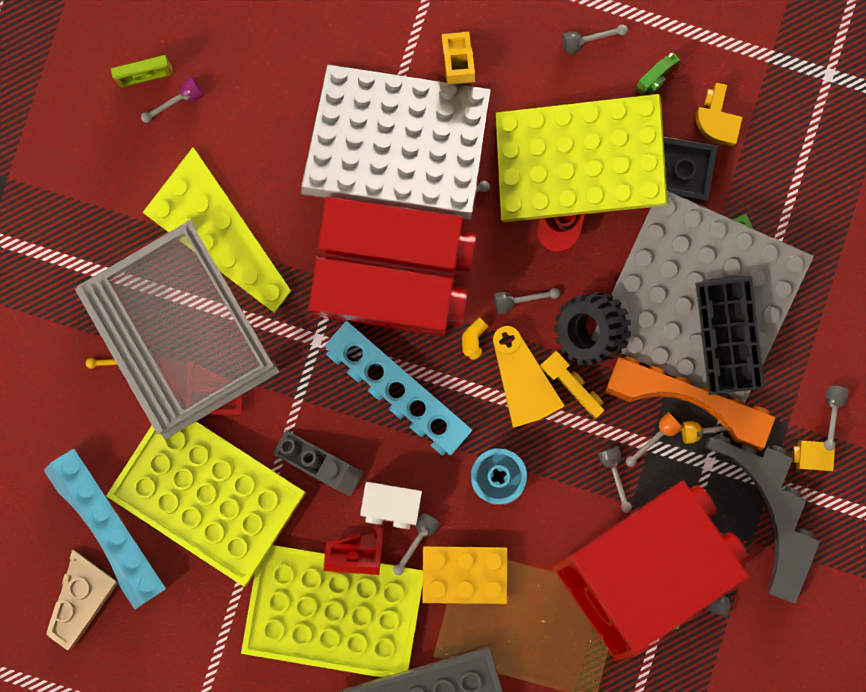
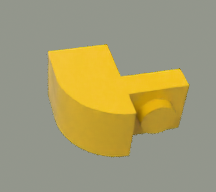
(458, 58)
(714, 124)

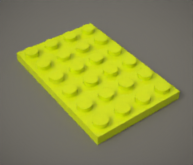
(581, 158)
(207, 498)
(332, 617)

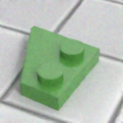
(655, 77)

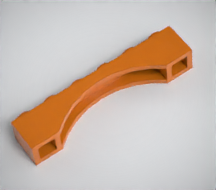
(744, 424)

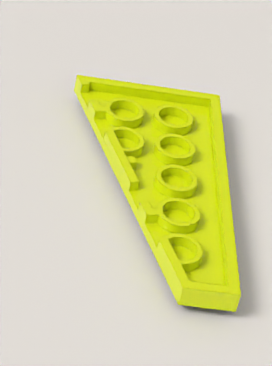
(237, 254)

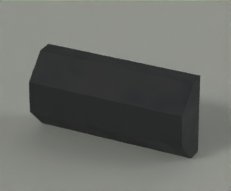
(730, 334)

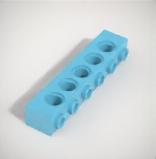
(349, 337)

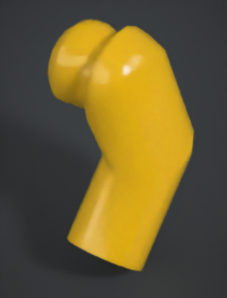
(470, 339)

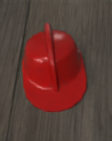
(560, 232)

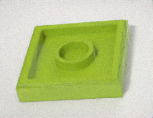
(142, 71)

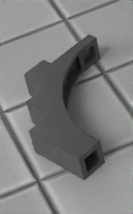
(792, 549)

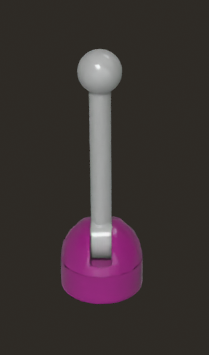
(189, 91)

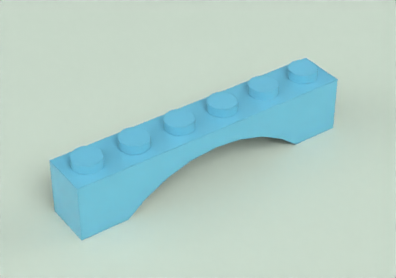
(129, 564)

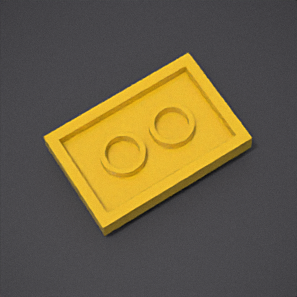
(465, 575)

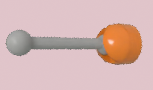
(668, 426)

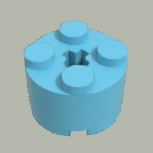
(513, 480)

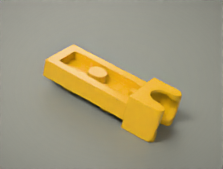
(557, 367)

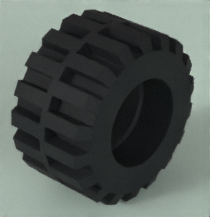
(574, 334)

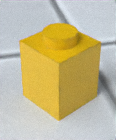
(813, 456)

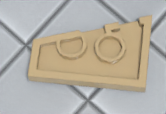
(80, 599)

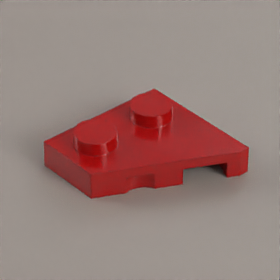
(355, 554)

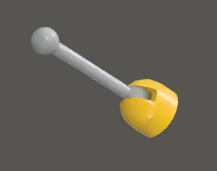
(693, 431)

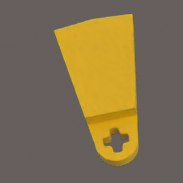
(524, 382)

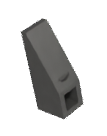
(318, 463)

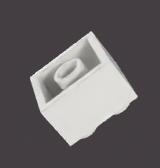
(390, 504)

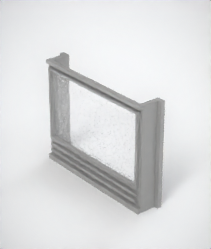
(176, 330)

